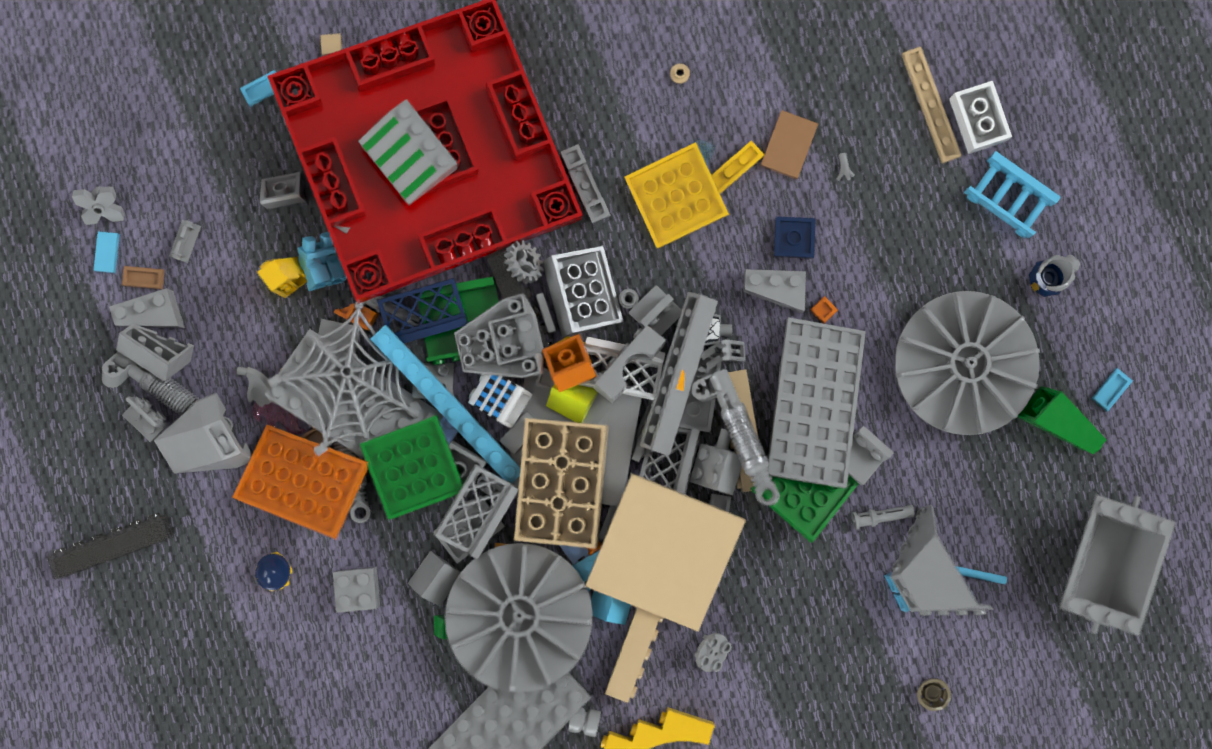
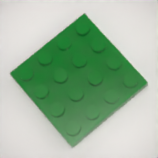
(412, 467)
(808, 505)

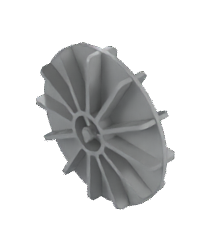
(967, 363)
(518, 617)

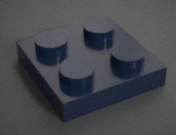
(794, 237)

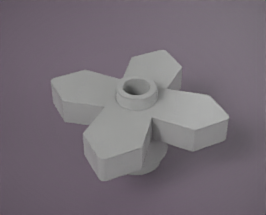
(98, 204)

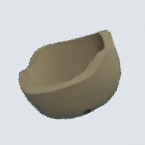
(934, 693)

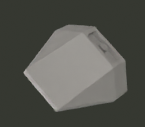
(502, 341)
(202, 440)

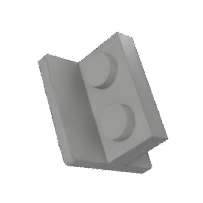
(656, 311)

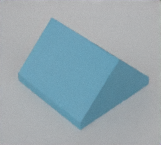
(609, 608)

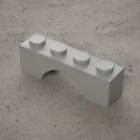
(645, 345)

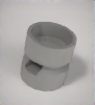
(585, 721)

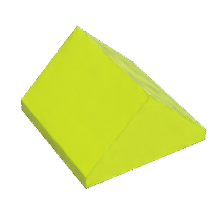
(572, 402)

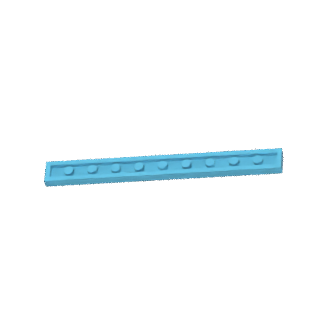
(446, 404)

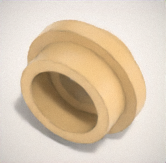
(680, 79)

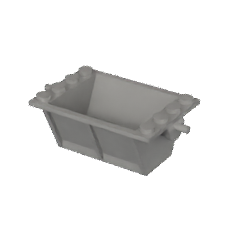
(1117, 565)

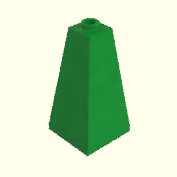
(1058, 416)

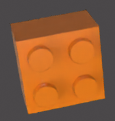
(569, 363)

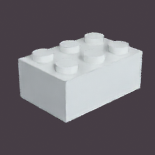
(980, 117)

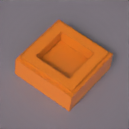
(824, 310)

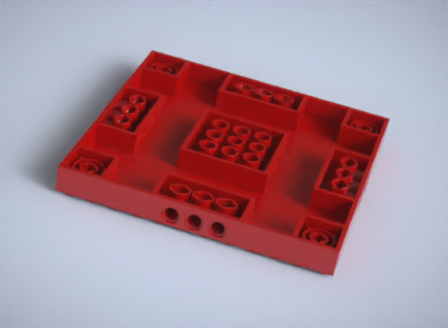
(480, 109)

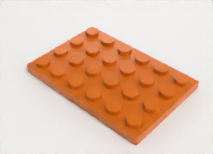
(299, 485)

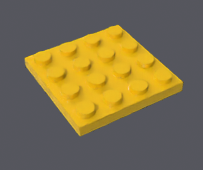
(676, 195)

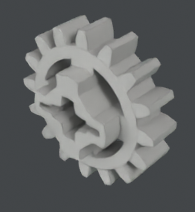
(523, 262)

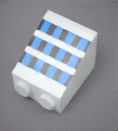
(500, 398)

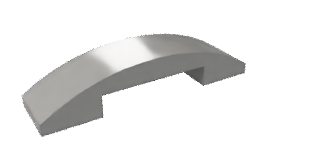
(585, 184)

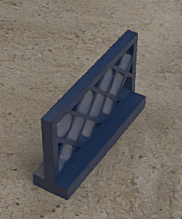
(432, 327)

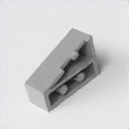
(776, 286)
(149, 311)
(152, 352)

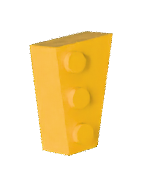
(282, 275)

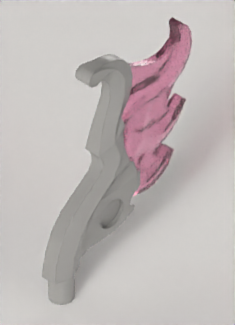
(257, 387)

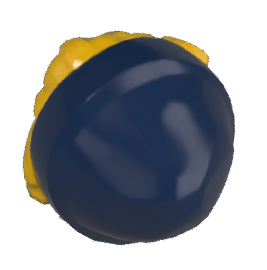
(273, 572)

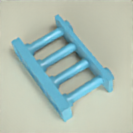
(1029, 186)

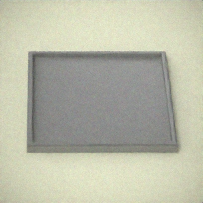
(621, 433)

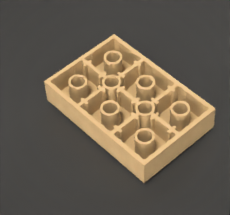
(561, 483)

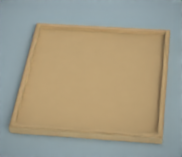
(665, 552)

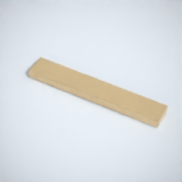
(931, 105)

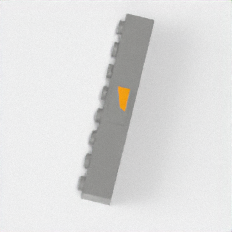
(678, 373)

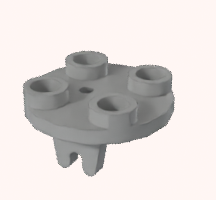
(712, 652)

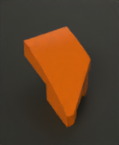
(368, 314)

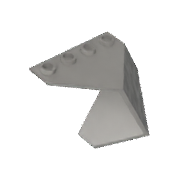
(928, 575)

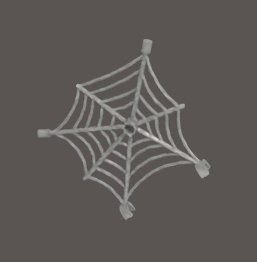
(276, 380)

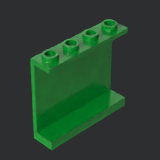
(476, 298)

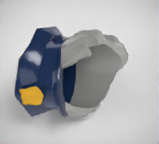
(1053, 274)

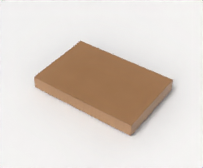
(789, 144)

